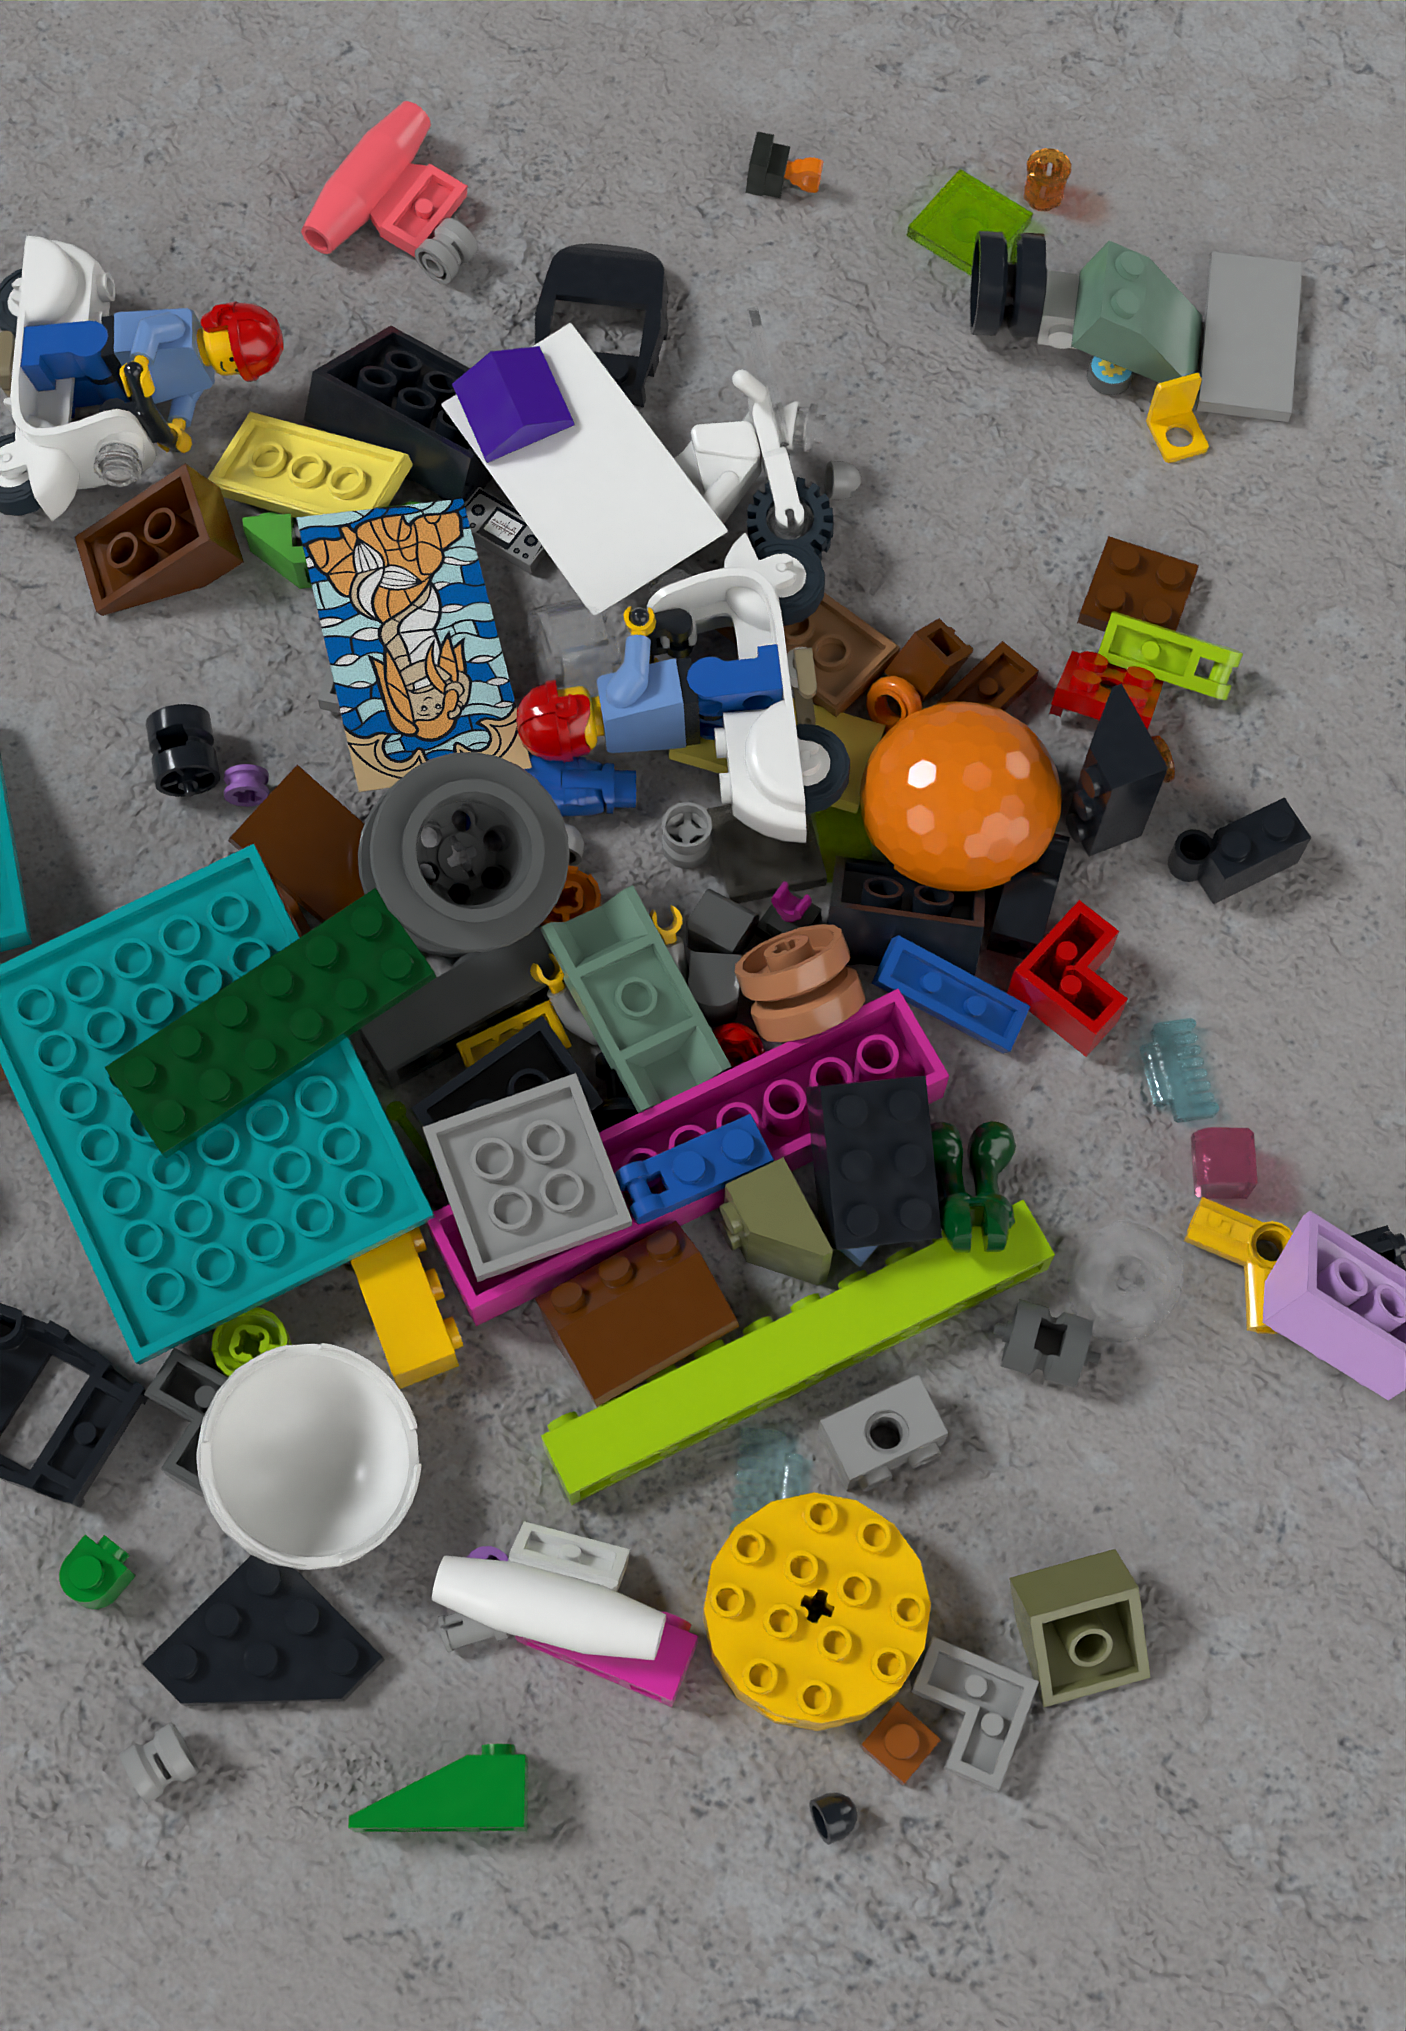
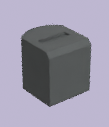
(720, 925)
(715, 986)

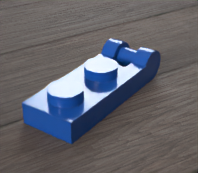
(694, 1169)

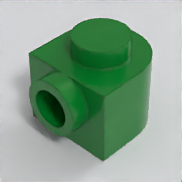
(95, 1572)

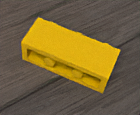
(406, 1311)

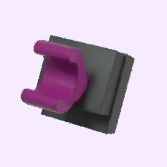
(787, 913)

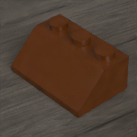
(636, 1313)

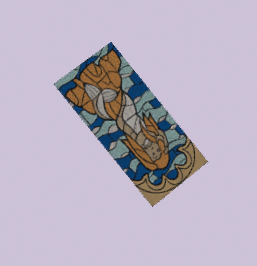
(409, 638)

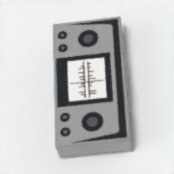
(503, 530)

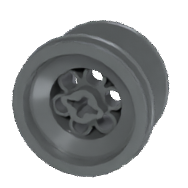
(498, 800)

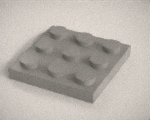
(527, 1177)

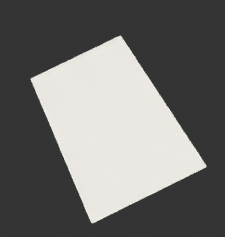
(601, 491)

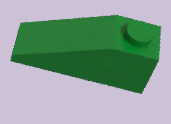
(464, 1796)

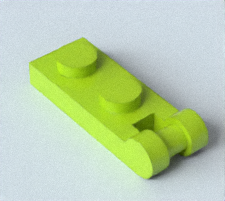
(1168, 654)

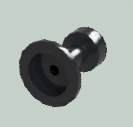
(618, 1104)

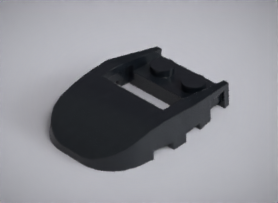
(618, 279)
(89, 1426)

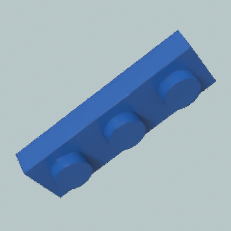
(951, 994)

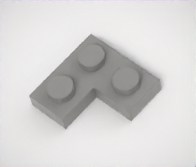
(992, 1707)

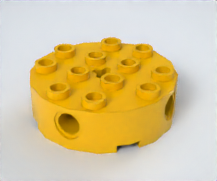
(844, 1662)

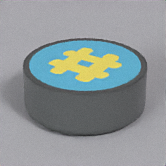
(1108, 377)

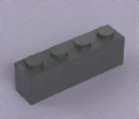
(456, 1006)

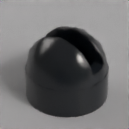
(833, 1816)

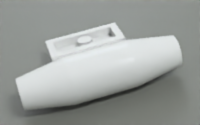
(554, 1593)

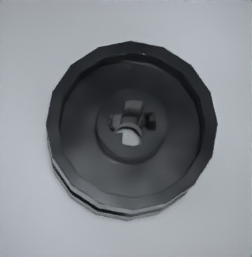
(1011, 284)

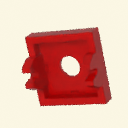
(1082, 693)

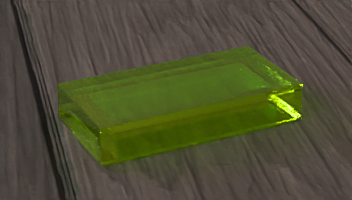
(841, 835)

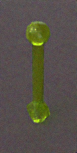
(397, 1112)

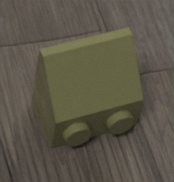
(775, 1224)
(1081, 1627)

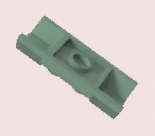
(635, 1000)

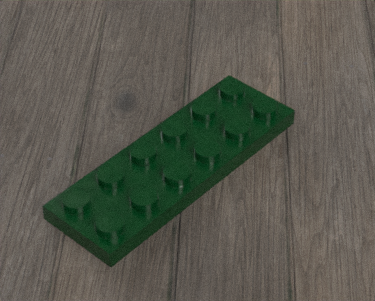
(270, 1023)

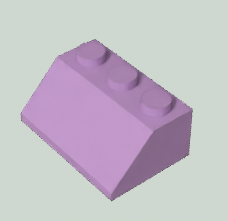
(1341, 1304)

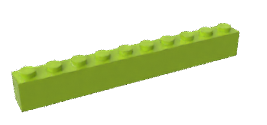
(787, 1355)

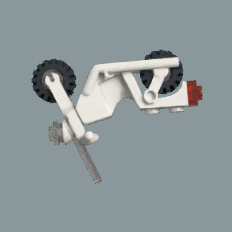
(728, 458)

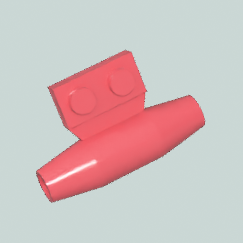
(384, 186)

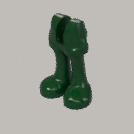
(987, 1154)

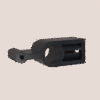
(1028, 903)

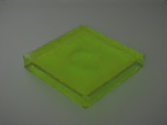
(959, 211)

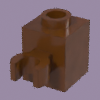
(930, 658)

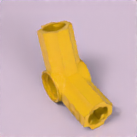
(1234, 1238)

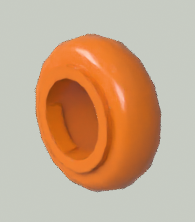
(900, 690)

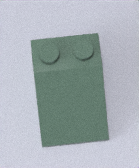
(1135, 316)

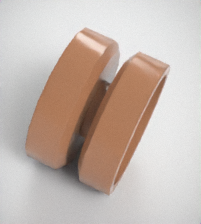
(800, 983)

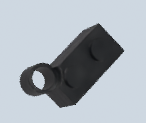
(1241, 851)

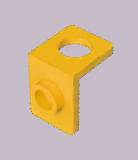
(1173, 408)

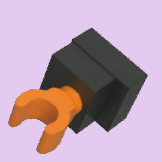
(771, 167)

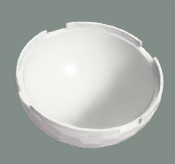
(308, 1456)

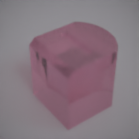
(1223, 1163)

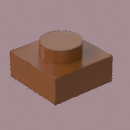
(900, 1743)

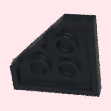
(263, 1642)

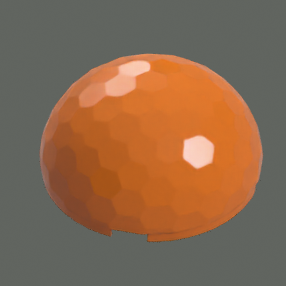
(960, 796)

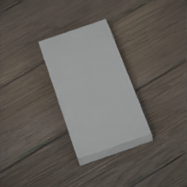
(1250, 336)

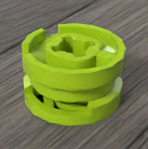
(247, 1338)

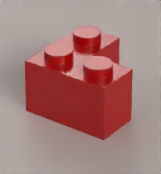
(1062, 980)

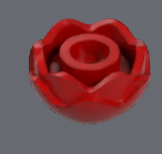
(738, 1043)

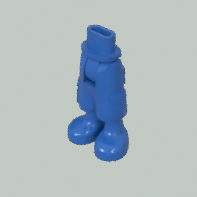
(583, 785)

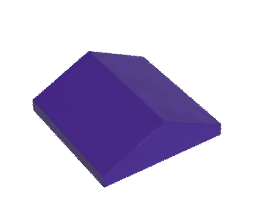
(511, 401)

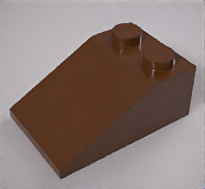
(159, 543)

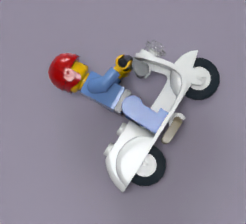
(70, 354)
(742, 704)

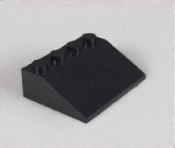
(393, 398)

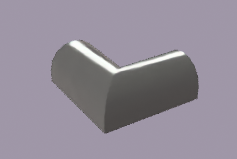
(186, 1390)

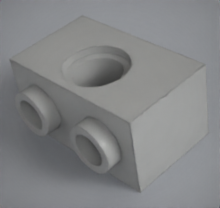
(902, 1408)

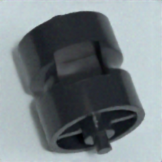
(182, 750)

